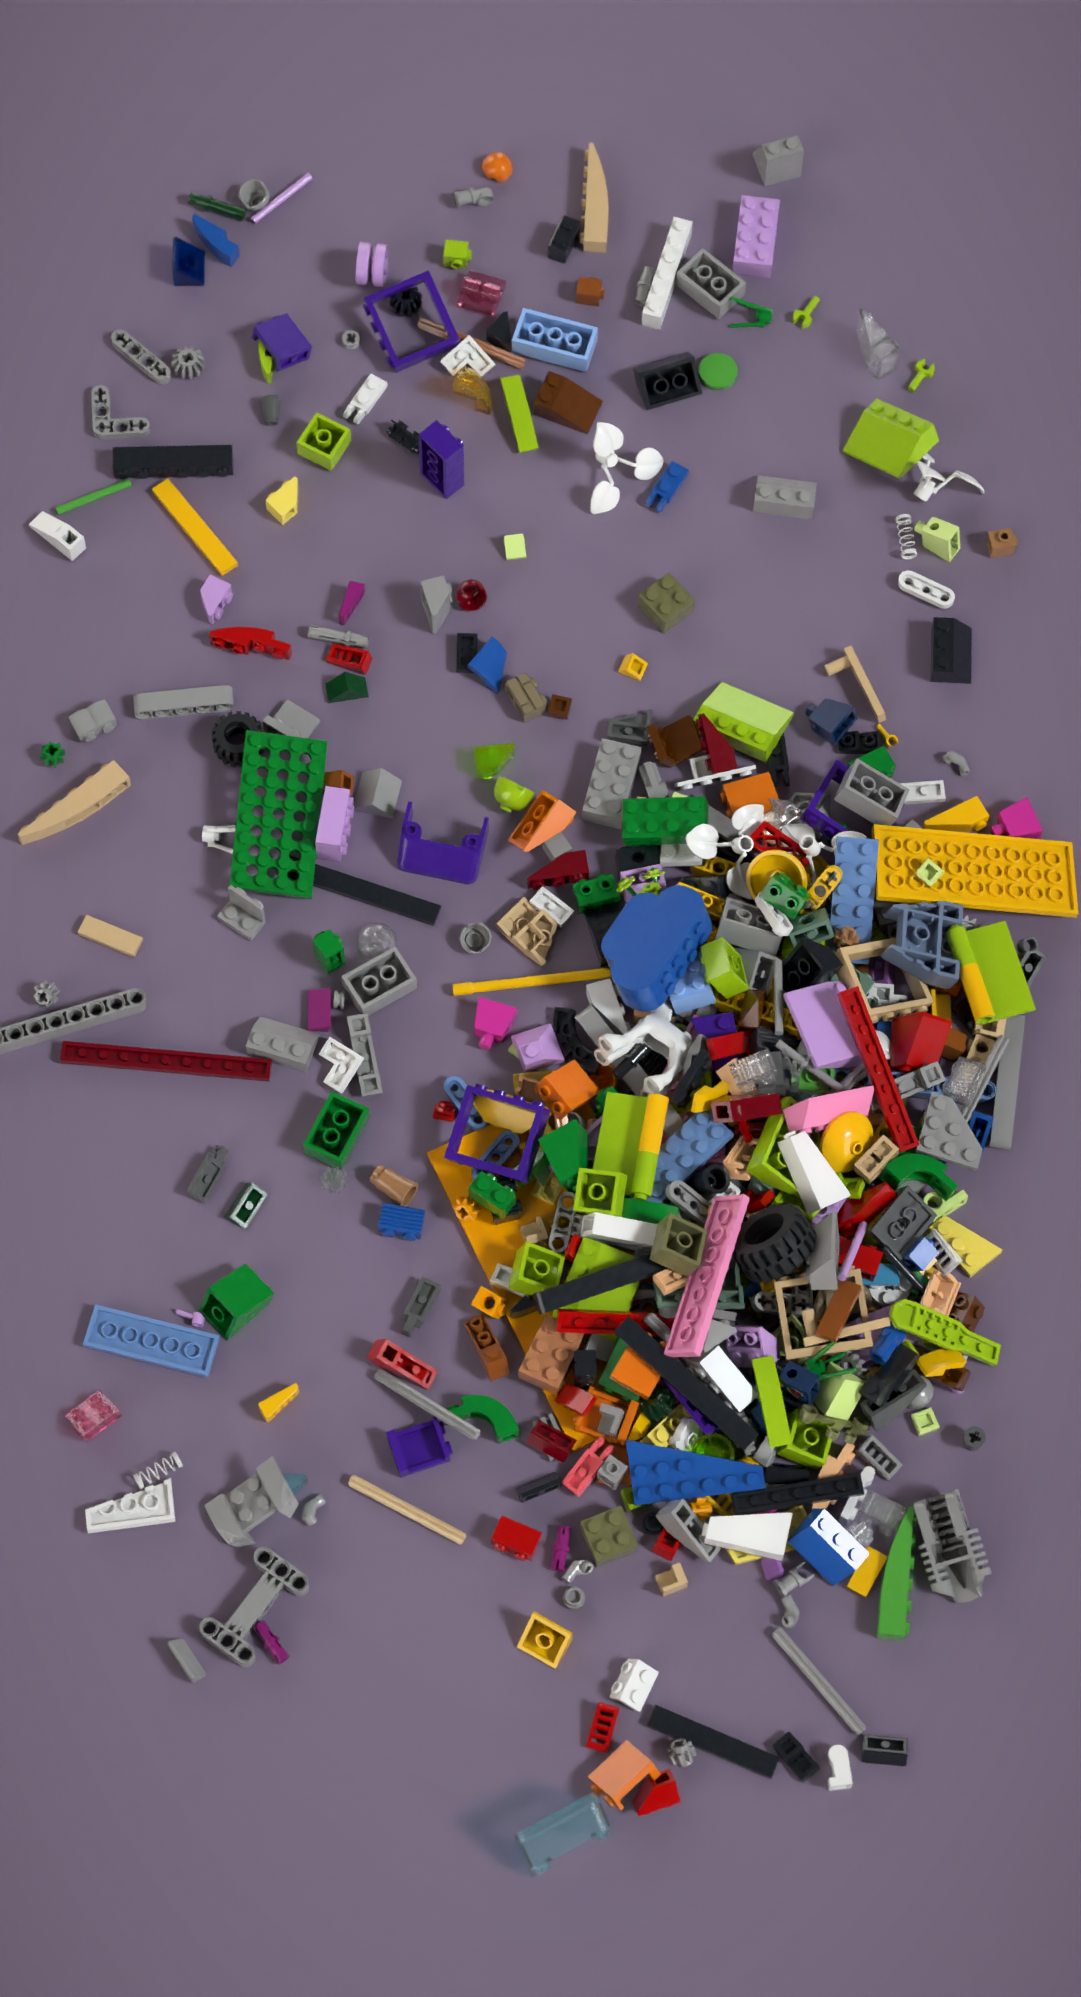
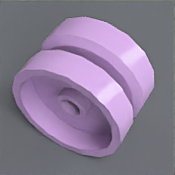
(372, 264)

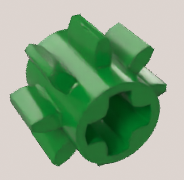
(48, 750)

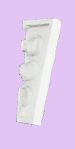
(139, 1509)

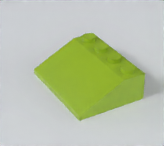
(890, 438)
(745, 720)
(767, 1161)
(591, 1258)

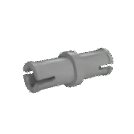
(644, 285)

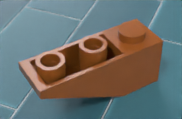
(487, 1347)

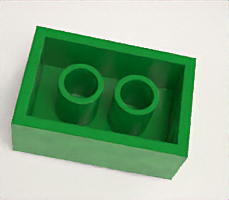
(336, 1130)

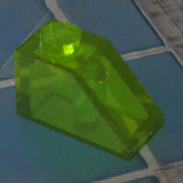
(492, 759)

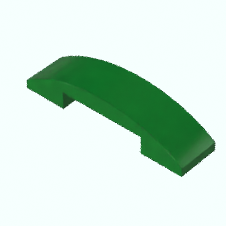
(647, 1210)

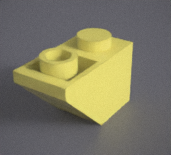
(284, 502)

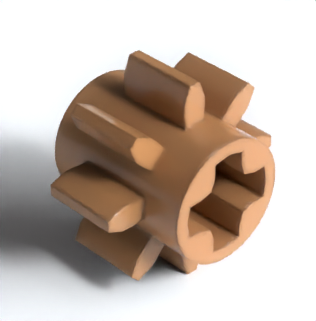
(846, 937)

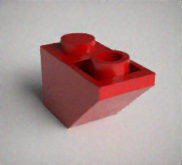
(656, 1794)

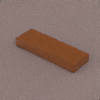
(838, 1310)

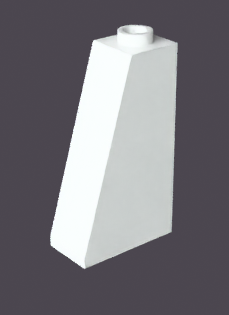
(811, 1172)
(618, 1229)
(752, 1534)

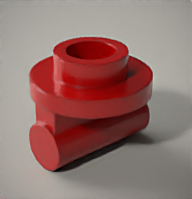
(444, 1111)

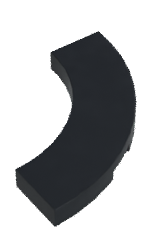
(570, 1043)

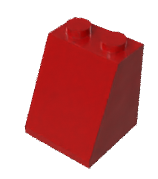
(917, 1040)

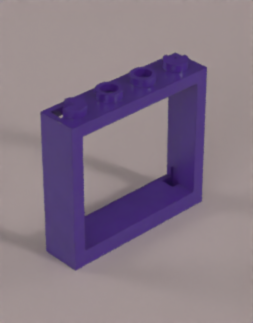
(422, 355)
(817, 819)
(532, 1145)

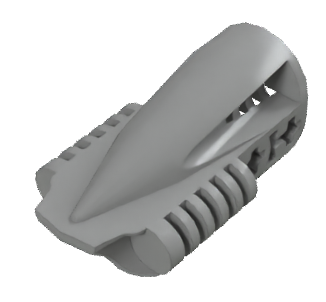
(951, 1547)

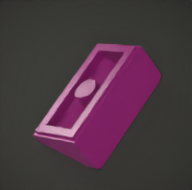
(319, 1010)

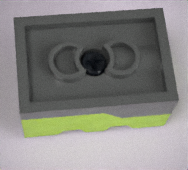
(899, 1223)

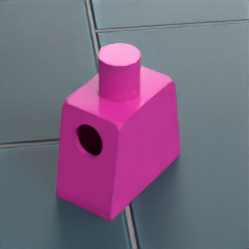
(1018, 821)
(493, 1022)

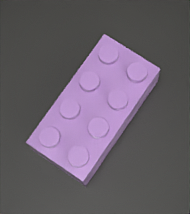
(756, 236)

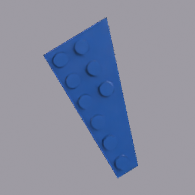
(676, 1474)

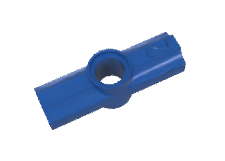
(889, 1340)

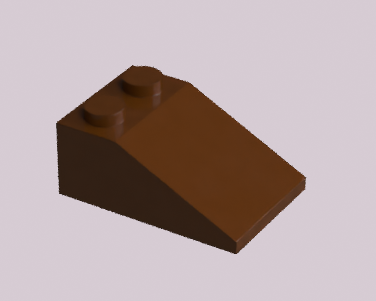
(566, 403)

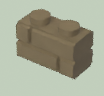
(526, 697)

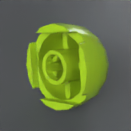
(512, 795)

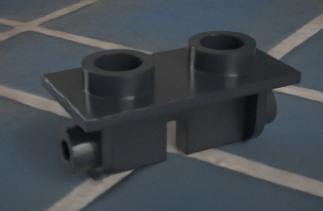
(400, 431)

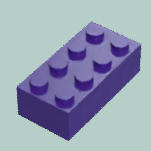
(441, 459)

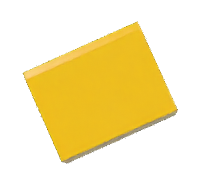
(545, 1640)

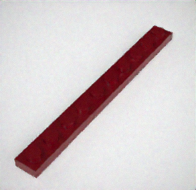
(166, 1061)

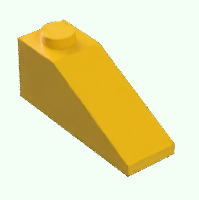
(962, 818)

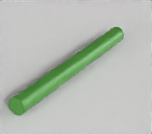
(93, 496)

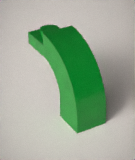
(919, 1168)
(491, 1411)

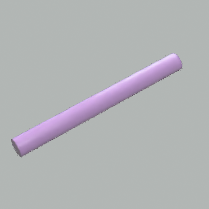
(281, 198)
(852, 1251)

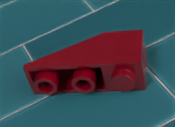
(718, 751)
(565, 869)
(745, 1107)

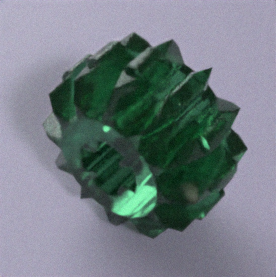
(659, 1403)

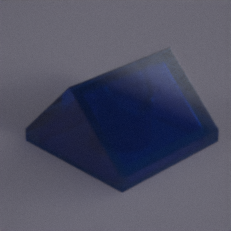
(188, 264)

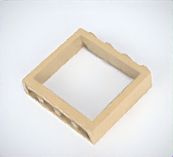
(850, 980)
(790, 1354)

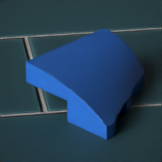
(490, 664)

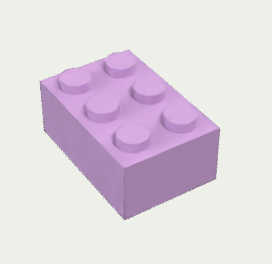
(334, 824)

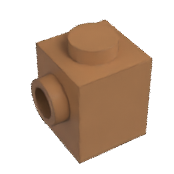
(1001, 542)

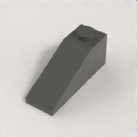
(896, 1402)

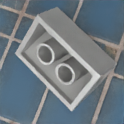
(785, 497)
(747, 928)
(282, 1044)
(825, 1255)

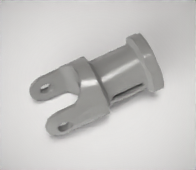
(791, 1580)

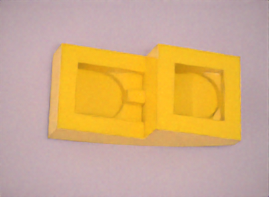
(705, 1095)
(938, 1361)
(867, 1572)

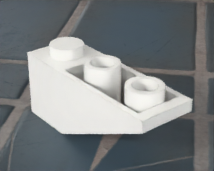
(59, 534)
(603, 998)

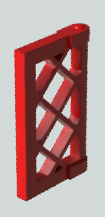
(776, 835)

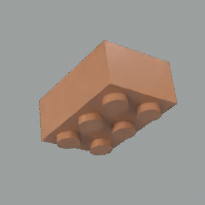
(550, 1356)

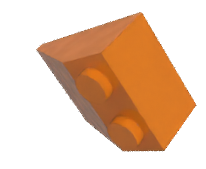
(541, 822)

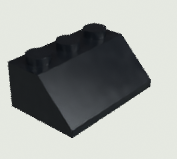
(668, 380)
(950, 651)
(808, 965)

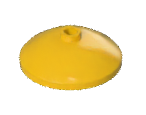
(770, 862)
(846, 1140)

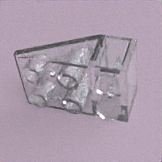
(877, 348)

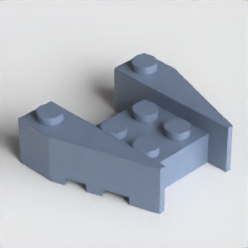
(920, 941)

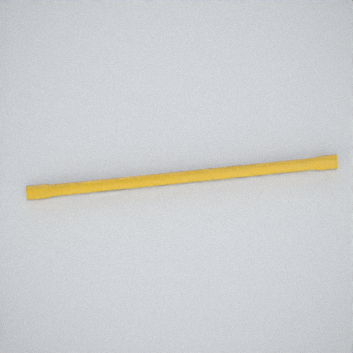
(474, 987)

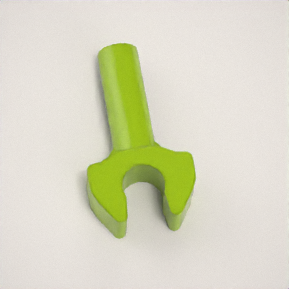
(805, 314)
(921, 373)

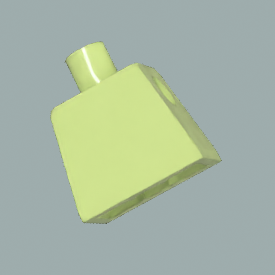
(940, 537)

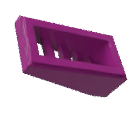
(352, 597)

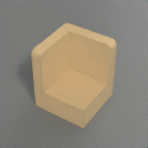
(990, 1030)
(535, 1233)
(672, 1580)

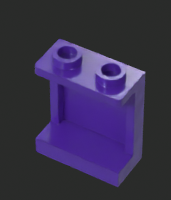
(283, 341)
(419, 1447)

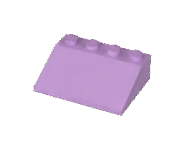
(824, 1025)

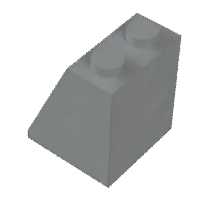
(779, 160)

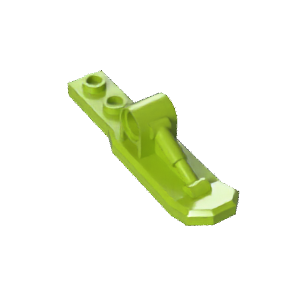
(942, 1331)

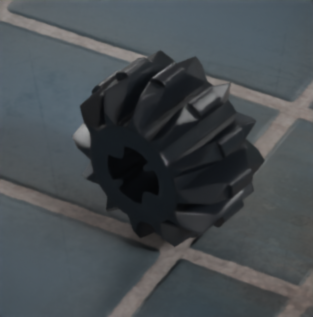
(406, 301)

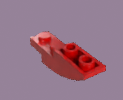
(243, 639)

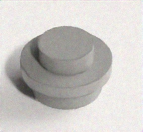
(573, 1597)

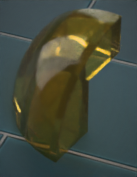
(473, 386)

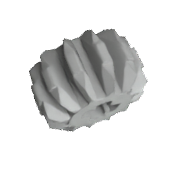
(188, 362)

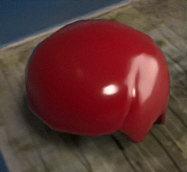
(471, 595)

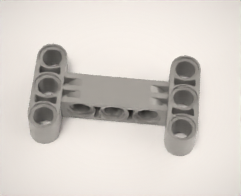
(575, 1225)
(254, 1607)

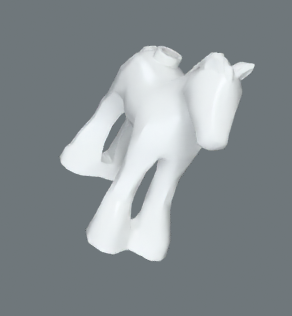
(661, 1037)

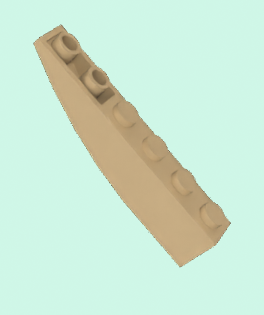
(595, 205)
(78, 804)

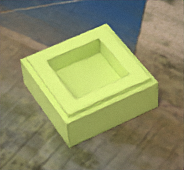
(925, 1421)

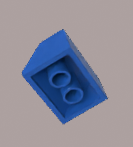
(827, 1546)

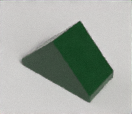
(346, 687)

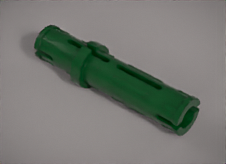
(209, 203)

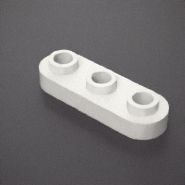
(921, 583)
(777, 920)

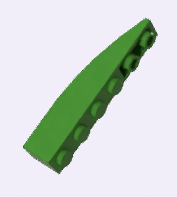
(896, 1583)

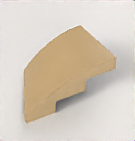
(528, 930)

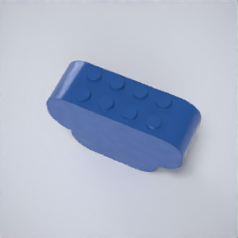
(655, 944)

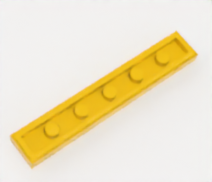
(195, 527)

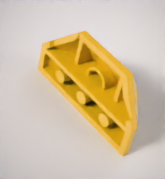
(505, 1115)

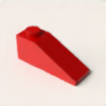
(863, 1209)
(401, 1363)

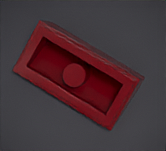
(551, 1441)

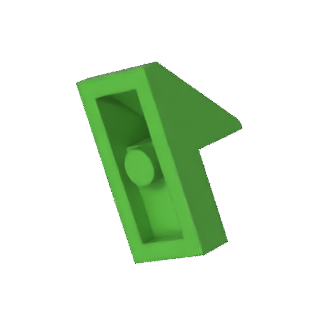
(540, 1169)

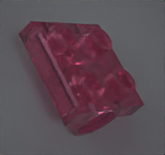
(481, 293)
(93, 1416)

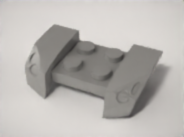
(251, 1504)

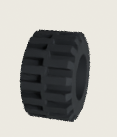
(225, 728)

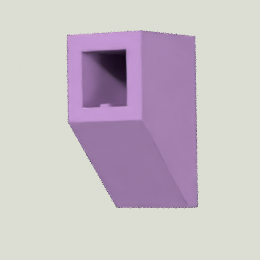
(214, 596)

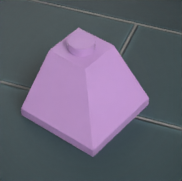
(537, 1048)

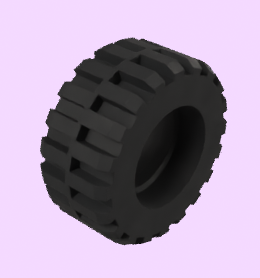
(773, 1242)

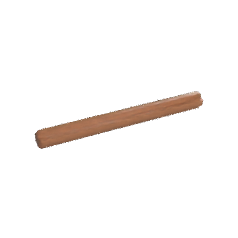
(490, 350)

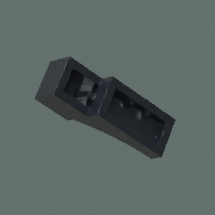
(889, 1376)

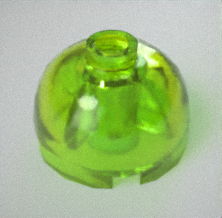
(714, 1445)

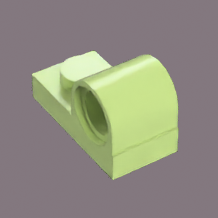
(946, 1207)

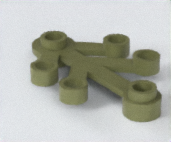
(858, 1424)

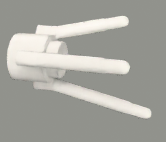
(213, 833)

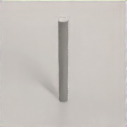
(778, 997)
(810, 1067)

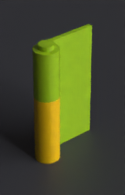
(990, 972)
(632, 1139)

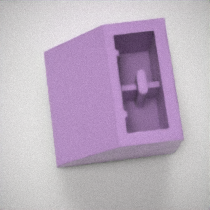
(751, 1343)

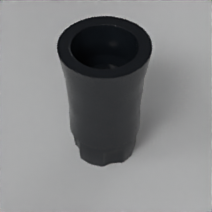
(710, 1181)

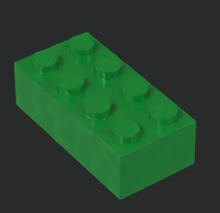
(662, 819)

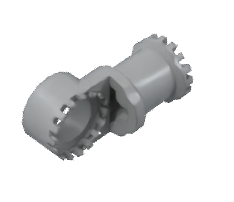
(480, 196)

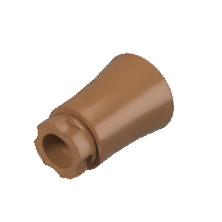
(394, 1185)

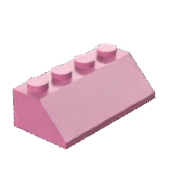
(821, 1110)

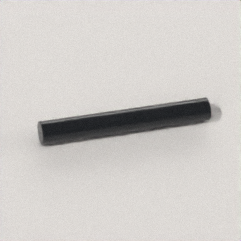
(893, 1258)

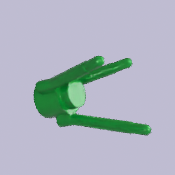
(763, 314)
(819, 1366)

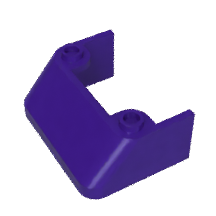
(440, 859)

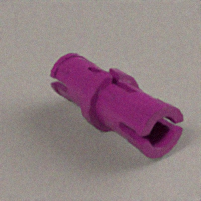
(561, 1548)
(271, 1642)

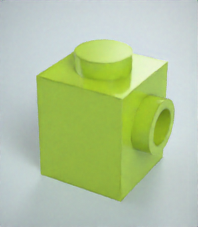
(456, 254)

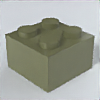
(666, 602)
(678, 1244)
(608, 1536)

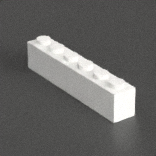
(666, 272)

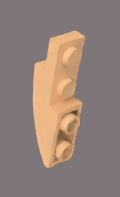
(834, 1468)

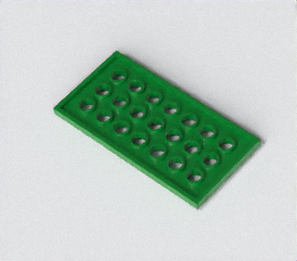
(267, 822)

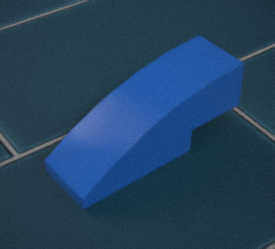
(216, 240)

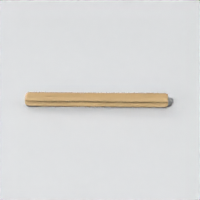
(407, 1509)

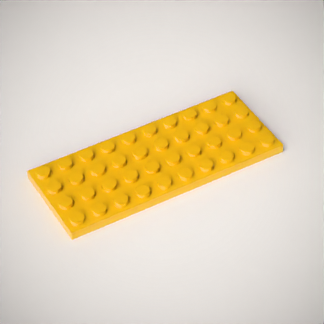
(978, 870)

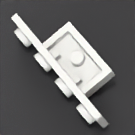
(703, 776)

